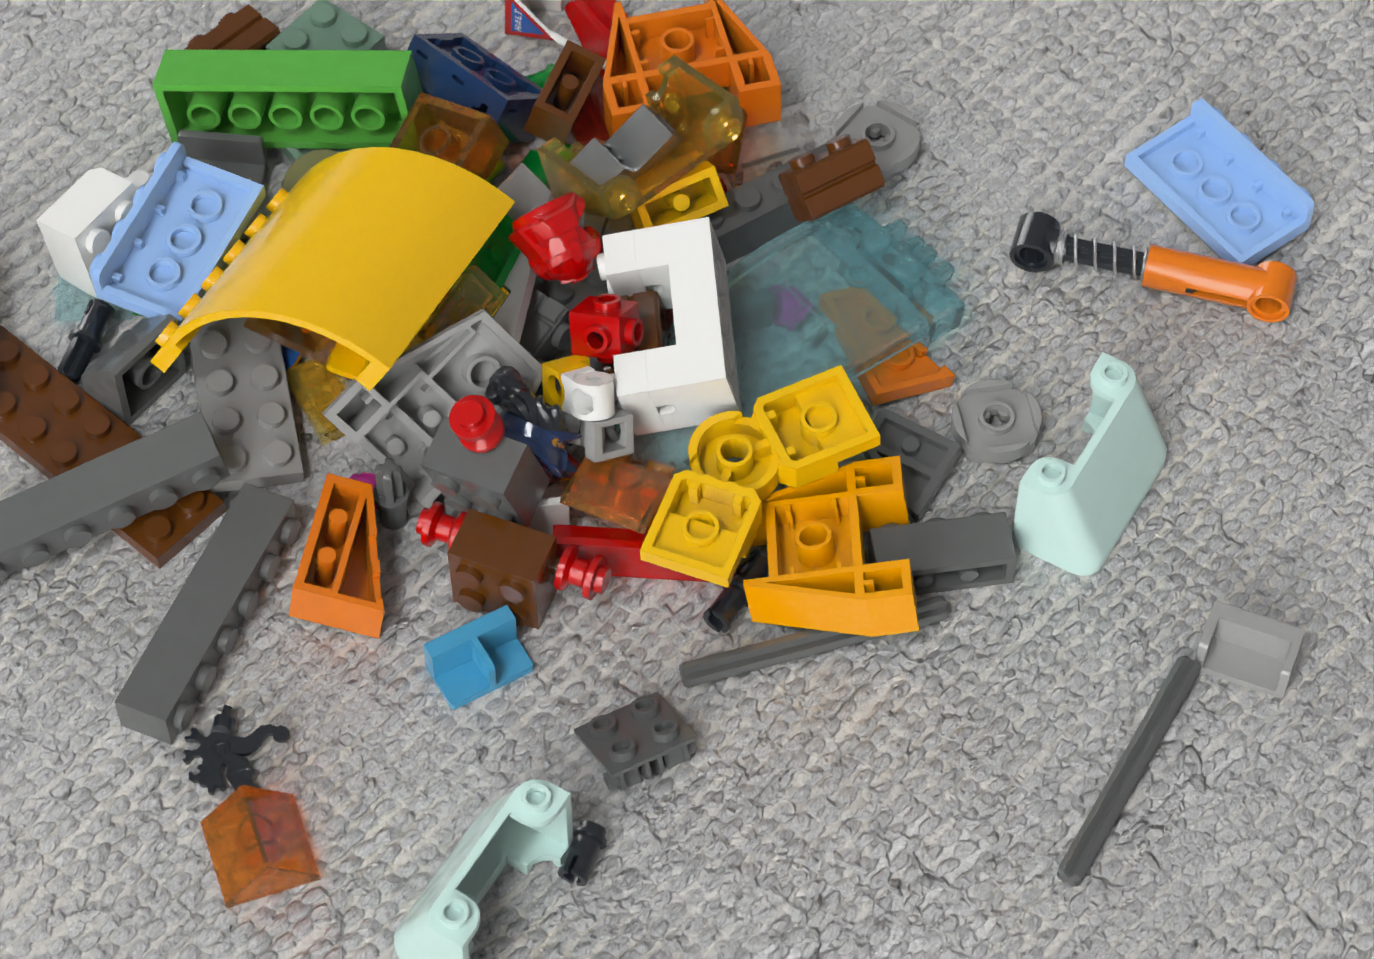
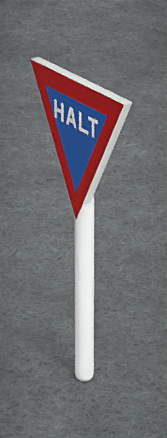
(524, 23)

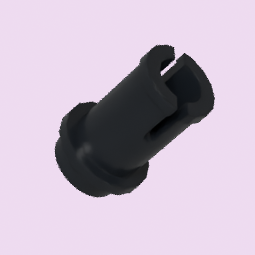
(583, 851)

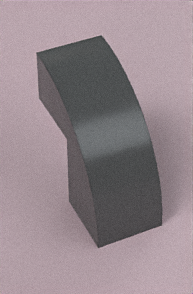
(631, 150)

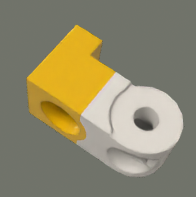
(584, 391)

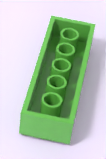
(289, 95)

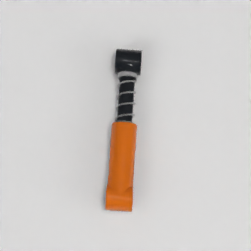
(1260, 289)

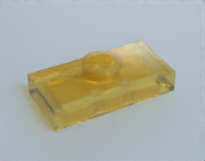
(469, 295)

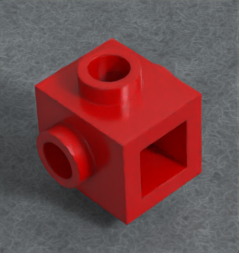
(605, 327)

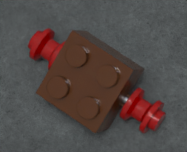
(508, 564)

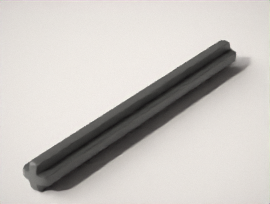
(789, 648)
(1128, 771)

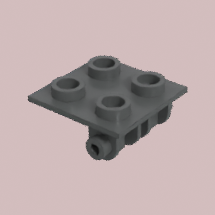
(634, 737)

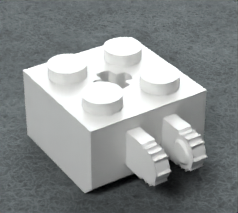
(84, 219)

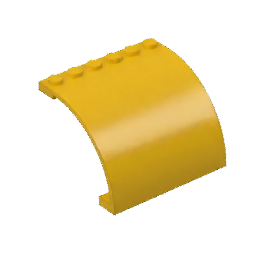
(352, 254)

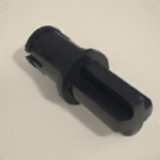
(86, 339)

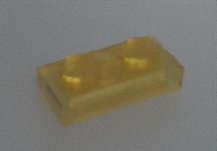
(314, 391)

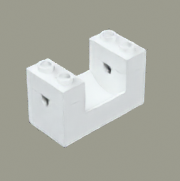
(699, 374)

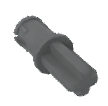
(391, 495)

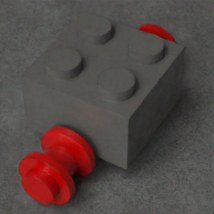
(483, 468)

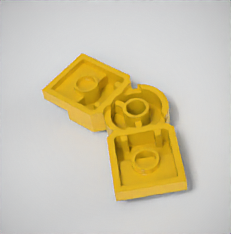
(789, 440)

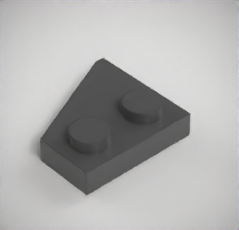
(923, 455)

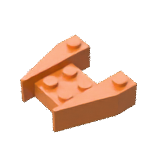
(703, 37)

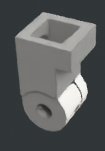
(600, 437)

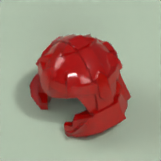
(556, 241)

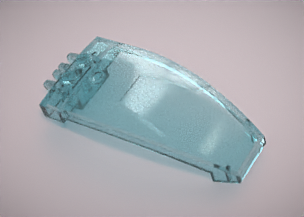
(821, 301)

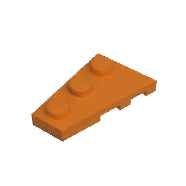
(905, 376)

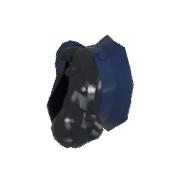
(530, 419)

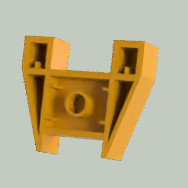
(819, 555)

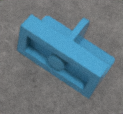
(477, 658)

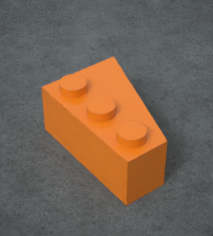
(340, 561)

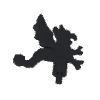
(224, 749)

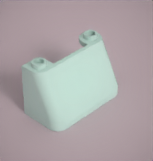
(1082, 509)
(515, 831)

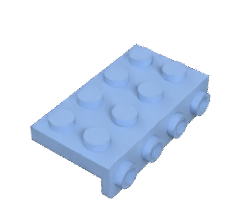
(1222, 186)
(174, 235)

